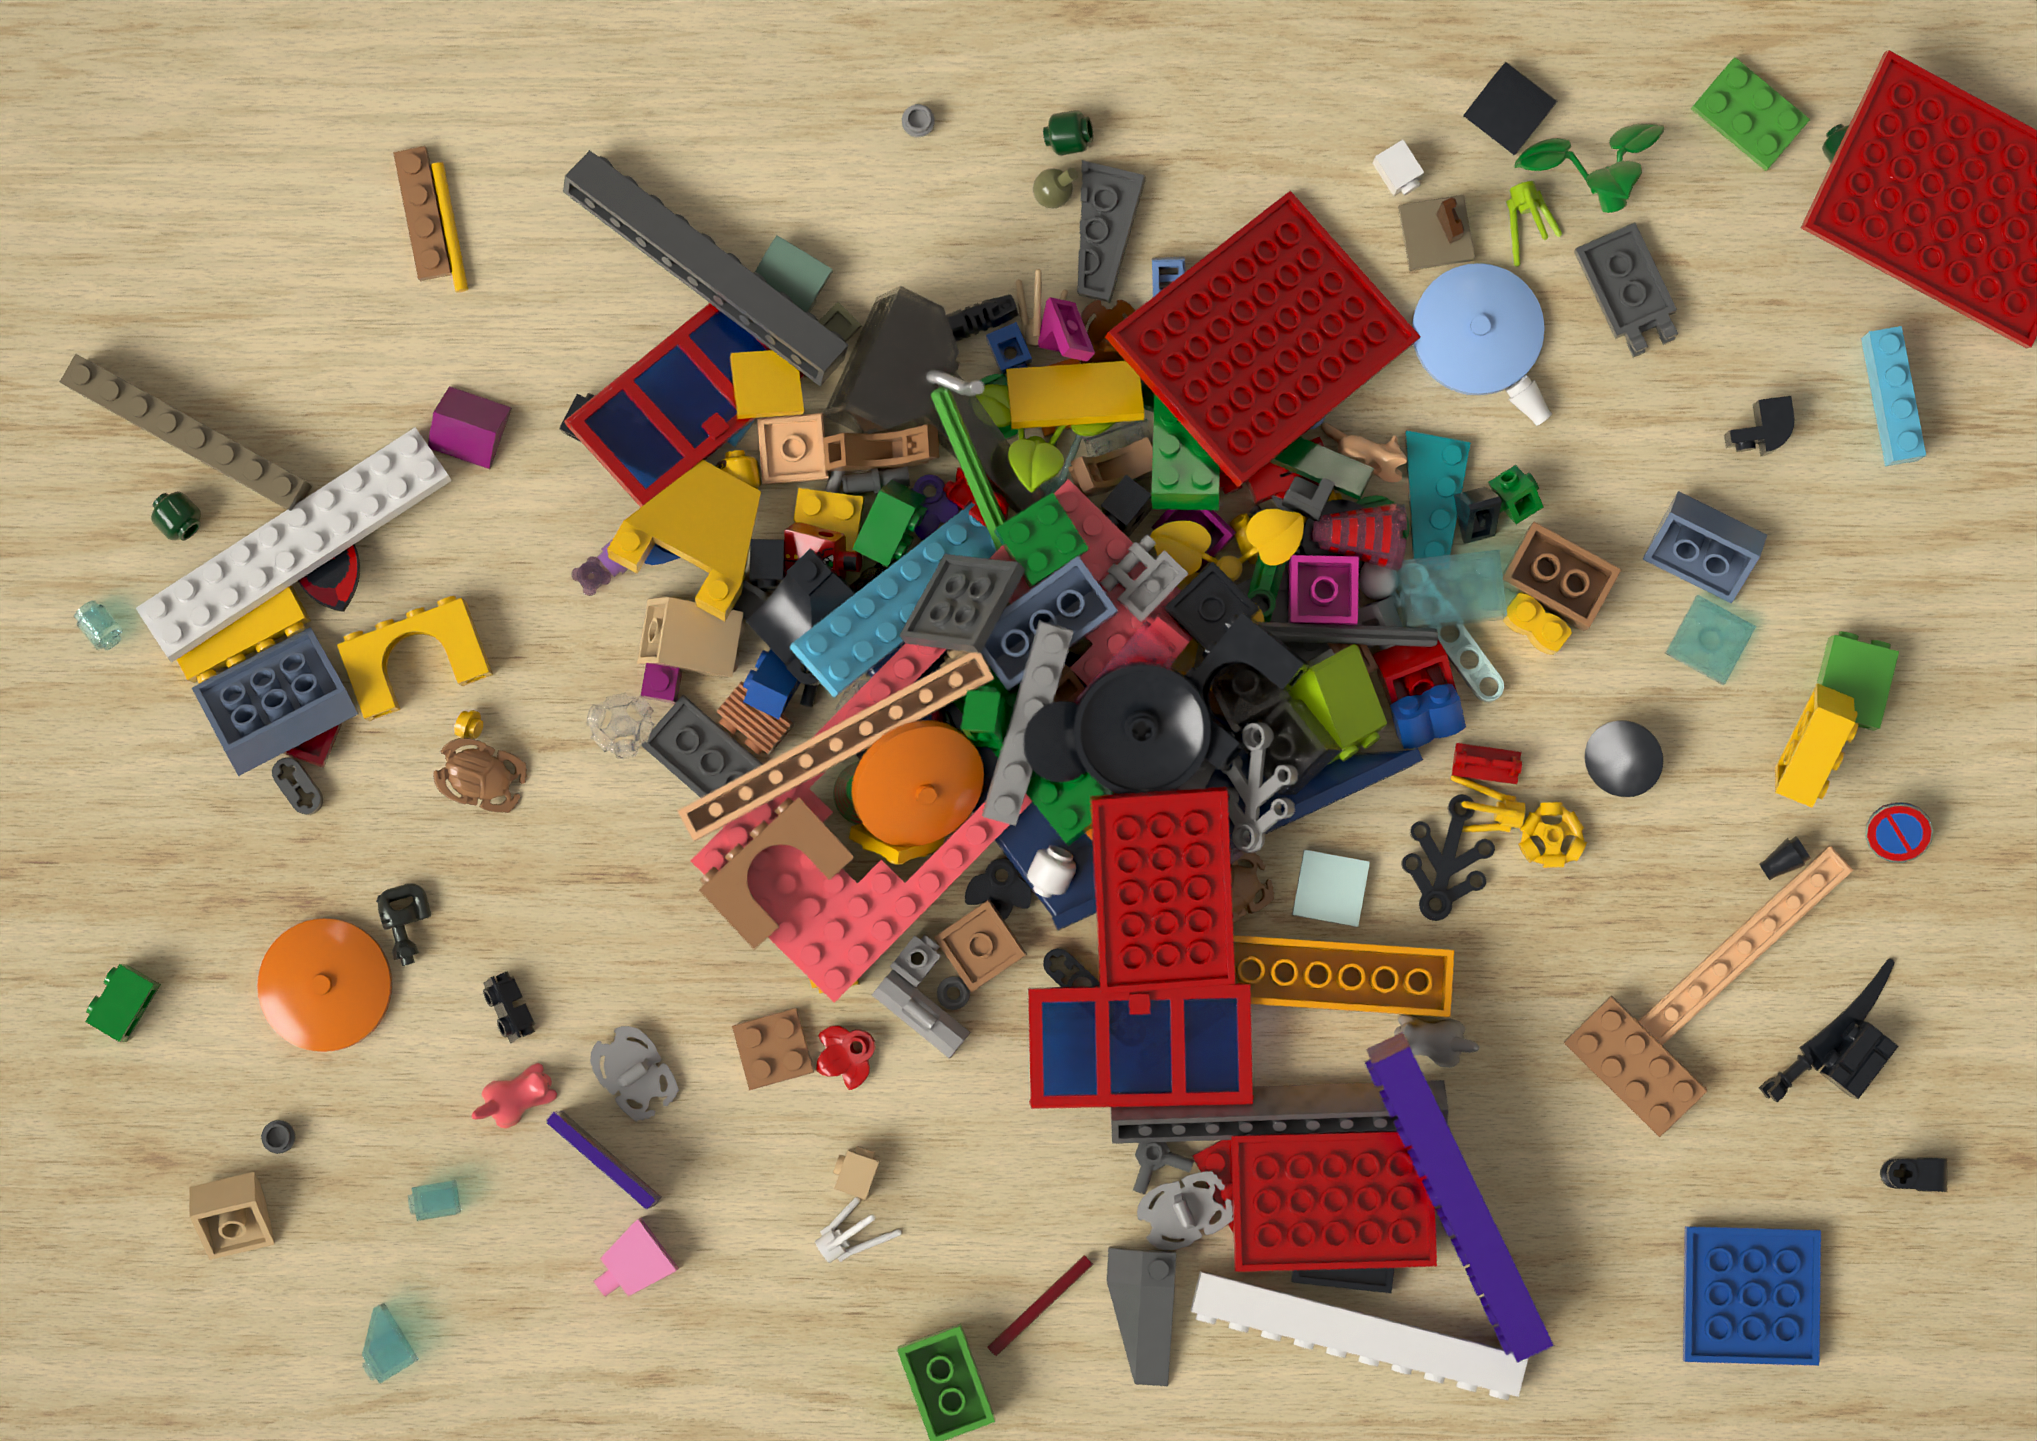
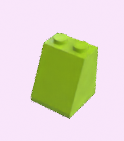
(1343, 700)

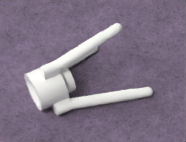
(834, 1244)

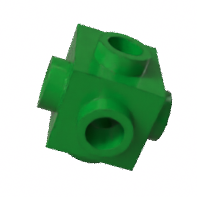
(1517, 493)

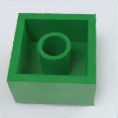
(889, 523)
(1041, 539)

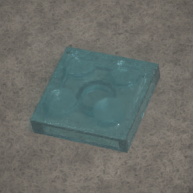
(1710, 639)

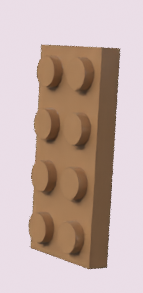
(1635, 1066)

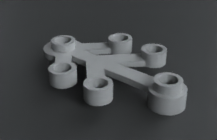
(1255, 793)

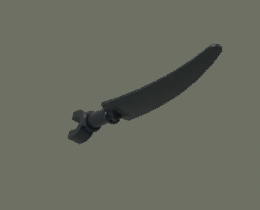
(1828, 1038)

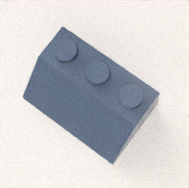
(1705, 547)

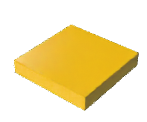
(765, 385)

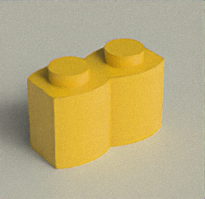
(1542, 629)

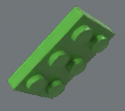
(1750, 114)

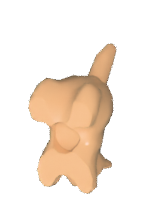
(1382, 457)

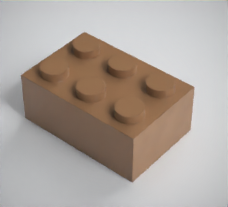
(1560, 576)

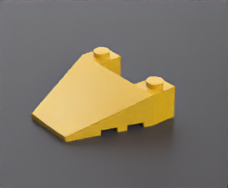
(703, 520)

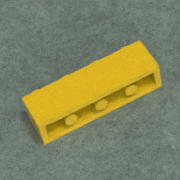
(252, 632)

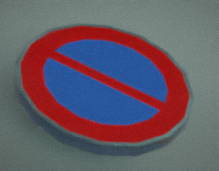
(1899, 832)

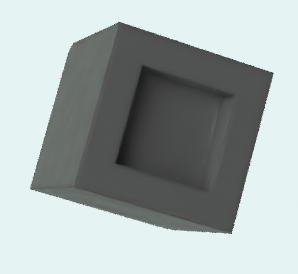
(1308, 497)
(750, 600)

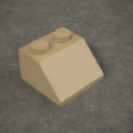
(230, 1215)

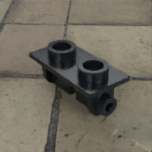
(511, 1019)

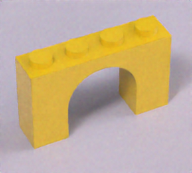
(368, 654)

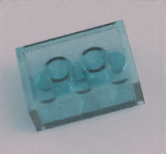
(1452, 590)

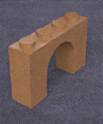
(729, 886)

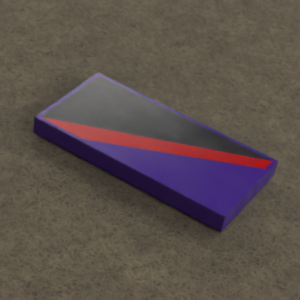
(603, 1159)

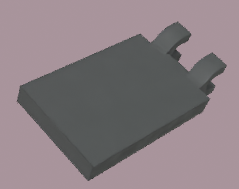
(1628, 287)

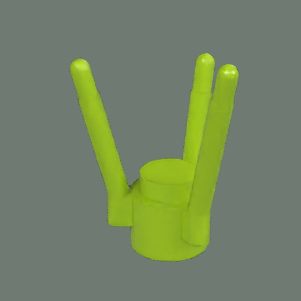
(1527, 200)

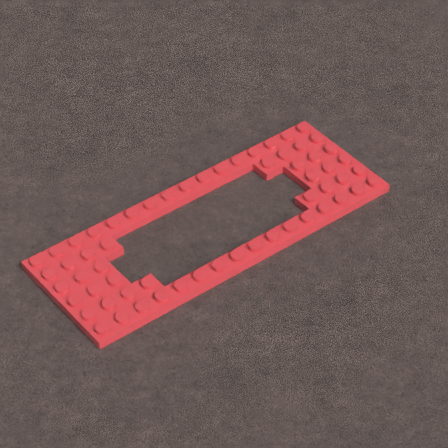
(844, 926)

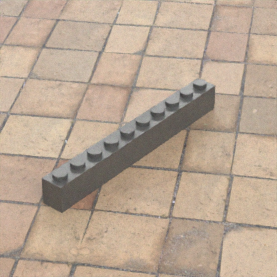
(705, 267)

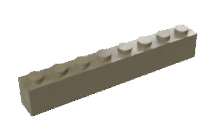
(184, 433)

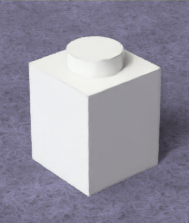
(1399, 169)

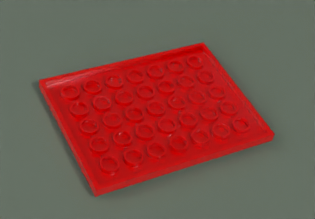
(1938, 197)
(1262, 338)

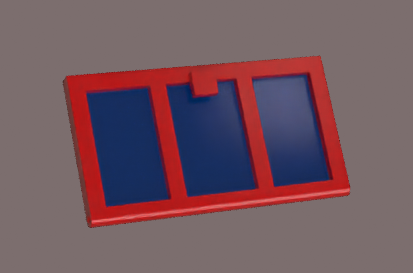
(668, 406)
(1140, 1047)

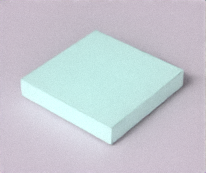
(1331, 888)

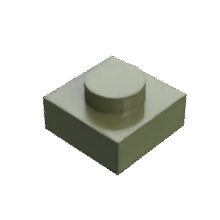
(840, 321)

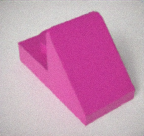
(1064, 330)

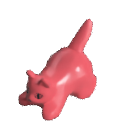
(509, 1099)

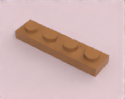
(422, 213)

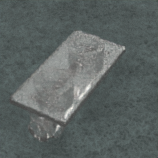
(1116, 437)

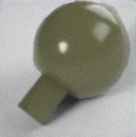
(1054, 187)

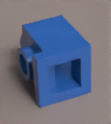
(1006, 338)

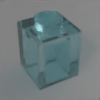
(434, 1200)

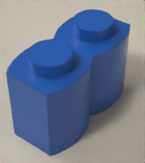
(1428, 716)

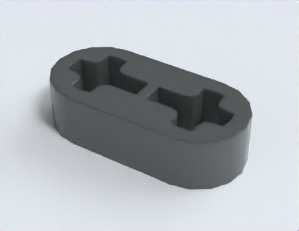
(291, 791)

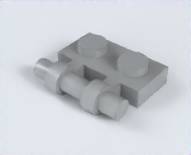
(1151, 586)

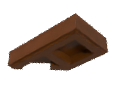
(1449, 220)

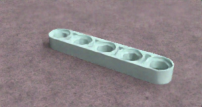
(1471, 676)

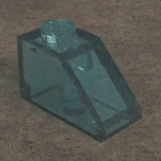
(385, 1346)

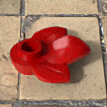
(842, 1058)

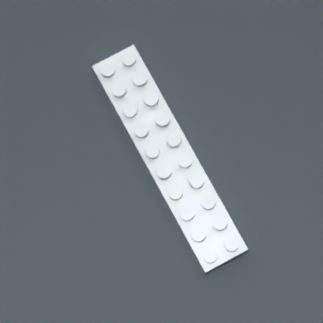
(293, 544)

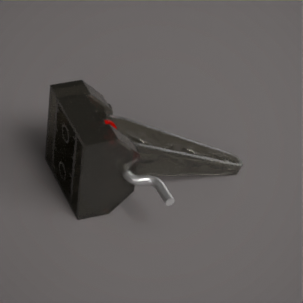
(890, 379)

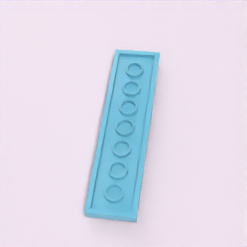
(871, 620)

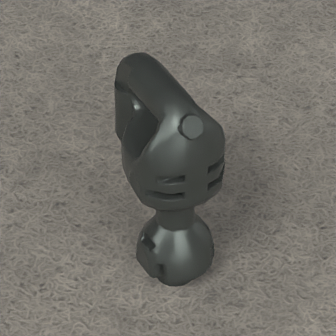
(396, 919)

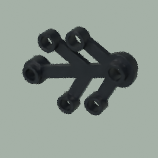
(1446, 863)

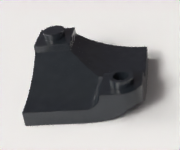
(799, 603)

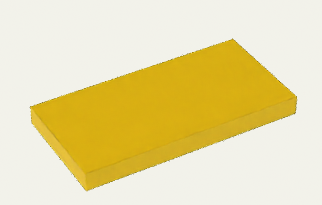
(1074, 394)

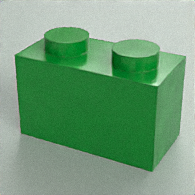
(986, 717)
(121, 1002)

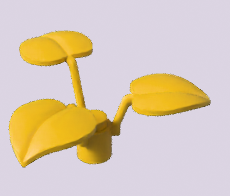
(1270, 531)

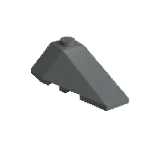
(1143, 1301)

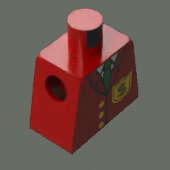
(828, 544)

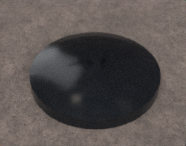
(1141, 728)

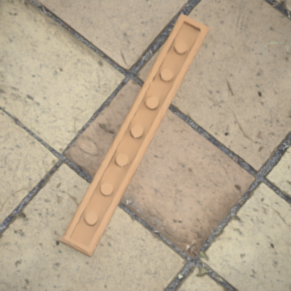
(1745, 945)

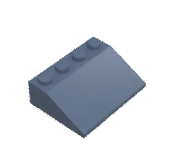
(274, 701)

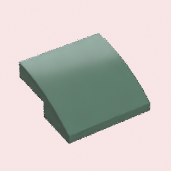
(794, 273)

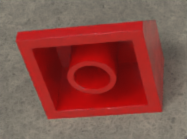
(1412, 670)

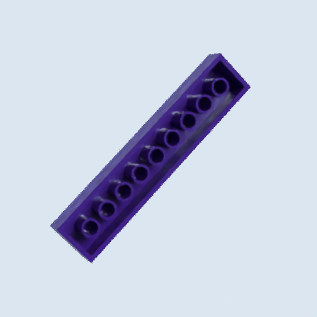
(1462, 1205)

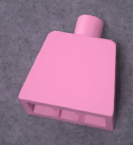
(635, 1261)

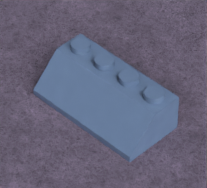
(1064, 599)

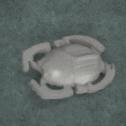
(633, 1071)
(1184, 1211)

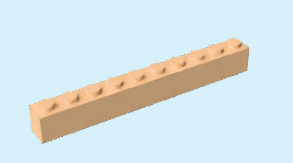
(834, 745)

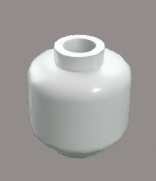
(1051, 871)

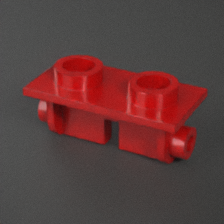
(961, 495)
(1486, 763)

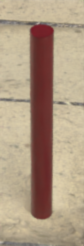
(1040, 1305)

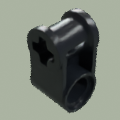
(1919, 1174)

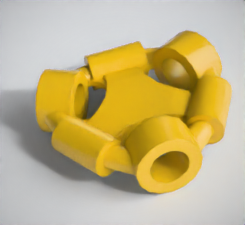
(1552, 836)

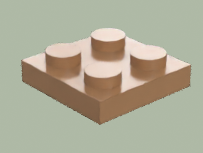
(980, 945)
(772, 1049)

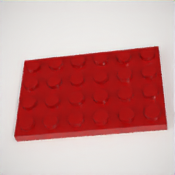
(1163, 890)
(1329, 1203)

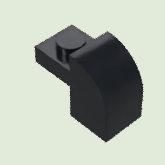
(1773, 427)

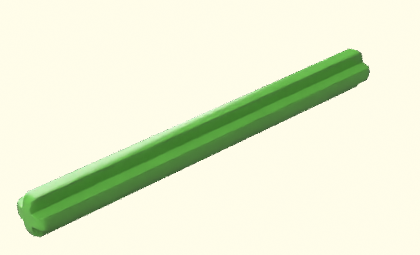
(969, 460)

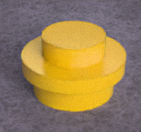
(468, 724)

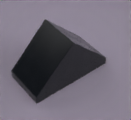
(1477, 513)

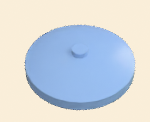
(1478, 329)

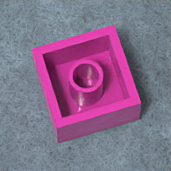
(1323, 590)

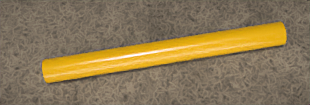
(449, 227)

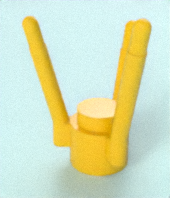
(1508, 812)

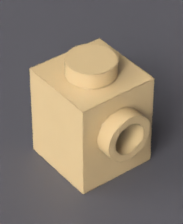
(856, 1172)

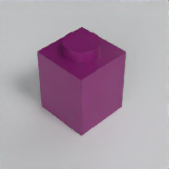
(661, 683)

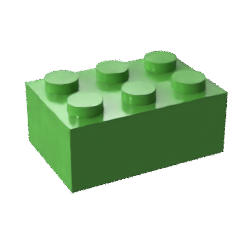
(946, 1384)

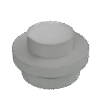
(918, 120)

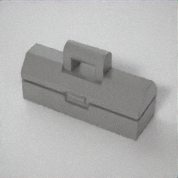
(921, 1013)

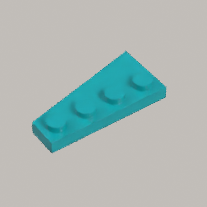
(1435, 474)

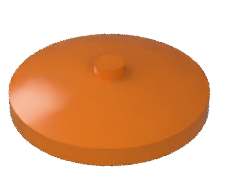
(917, 783)
(324, 985)

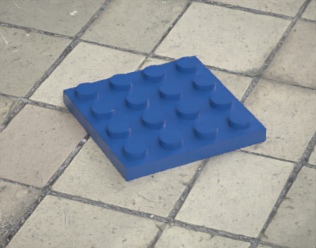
(1751, 1295)

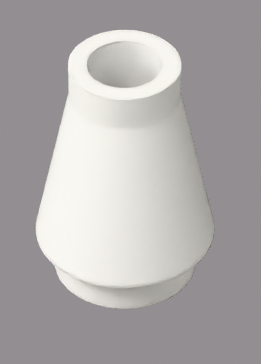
(1529, 400)

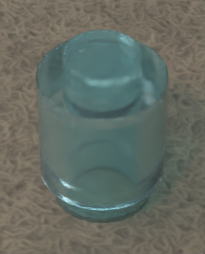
(98, 625)

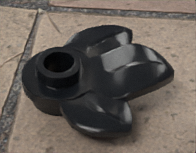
(1002, 894)

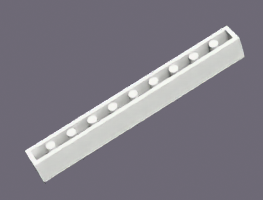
(1358, 1334)

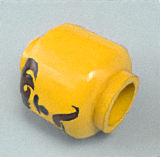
(741, 466)

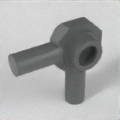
(1154, 1156)

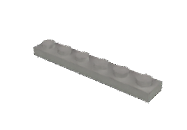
(1035, 692)

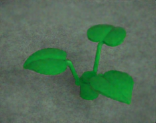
(1610, 183)

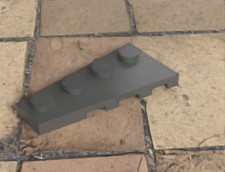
(1107, 217)

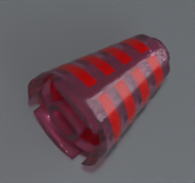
(1366, 533)

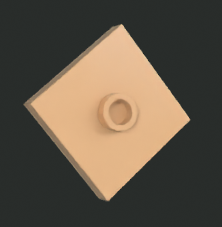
(792, 449)

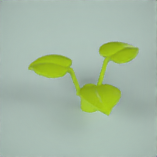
(1031, 458)

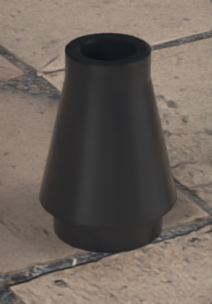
(1785, 858)

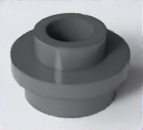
(945, 1000)

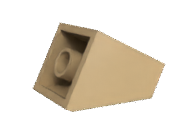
(689, 638)

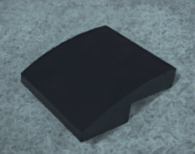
(1510, 108)

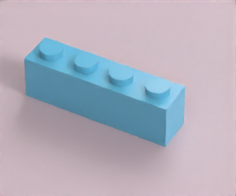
(1893, 396)

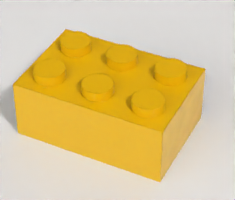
(1816, 746)

